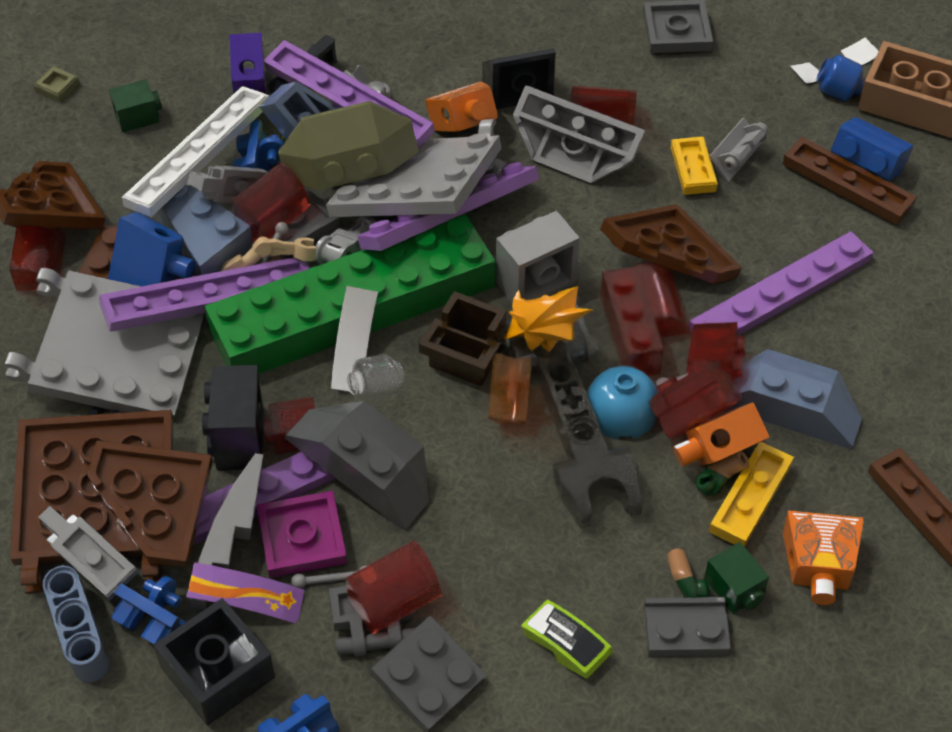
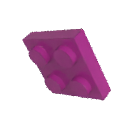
(301, 534)

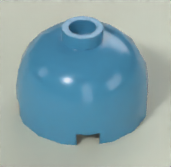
(622, 402)

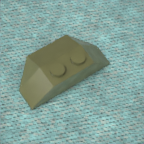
(348, 145)

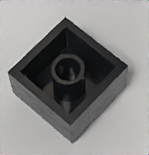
(234, 416)
(214, 661)

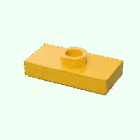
(693, 165)

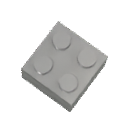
(537, 258)

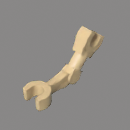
(301, 249)

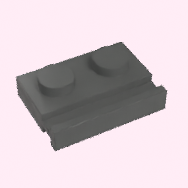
(686, 626)

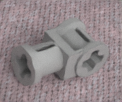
(342, 242)

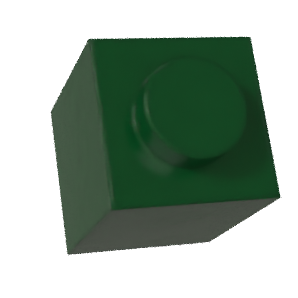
(135, 105)
(737, 578)

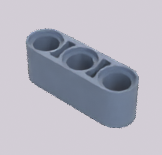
(84, 637)

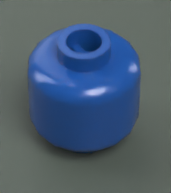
(840, 78)

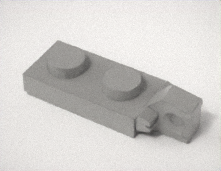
(224, 182)
(88, 552)

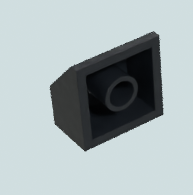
(511, 74)

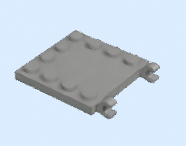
(427, 183)
(105, 369)

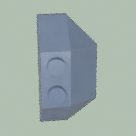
(800, 397)

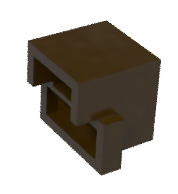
(465, 338)

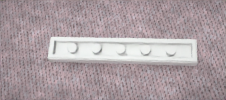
(194, 152)

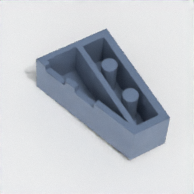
(292, 103)
(207, 228)

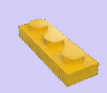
(751, 494)

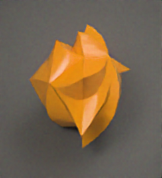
(545, 318)

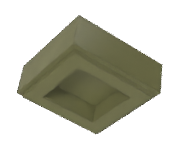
(56, 84)

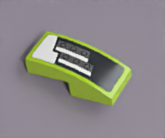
(569, 638)

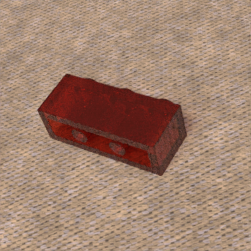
(631, 320)

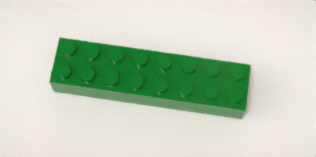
(304, 309)

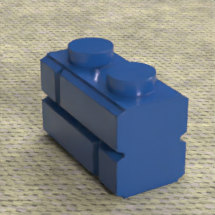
(872, 148)

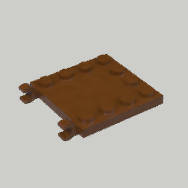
(53, 472)

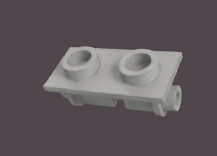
(738, 147)

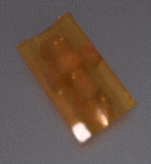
(509, 389)

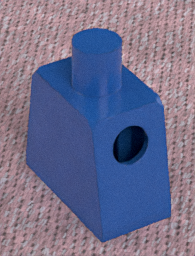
(147, 253)

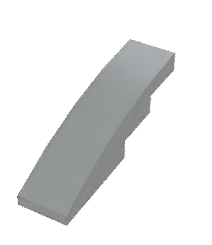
(232, 521)

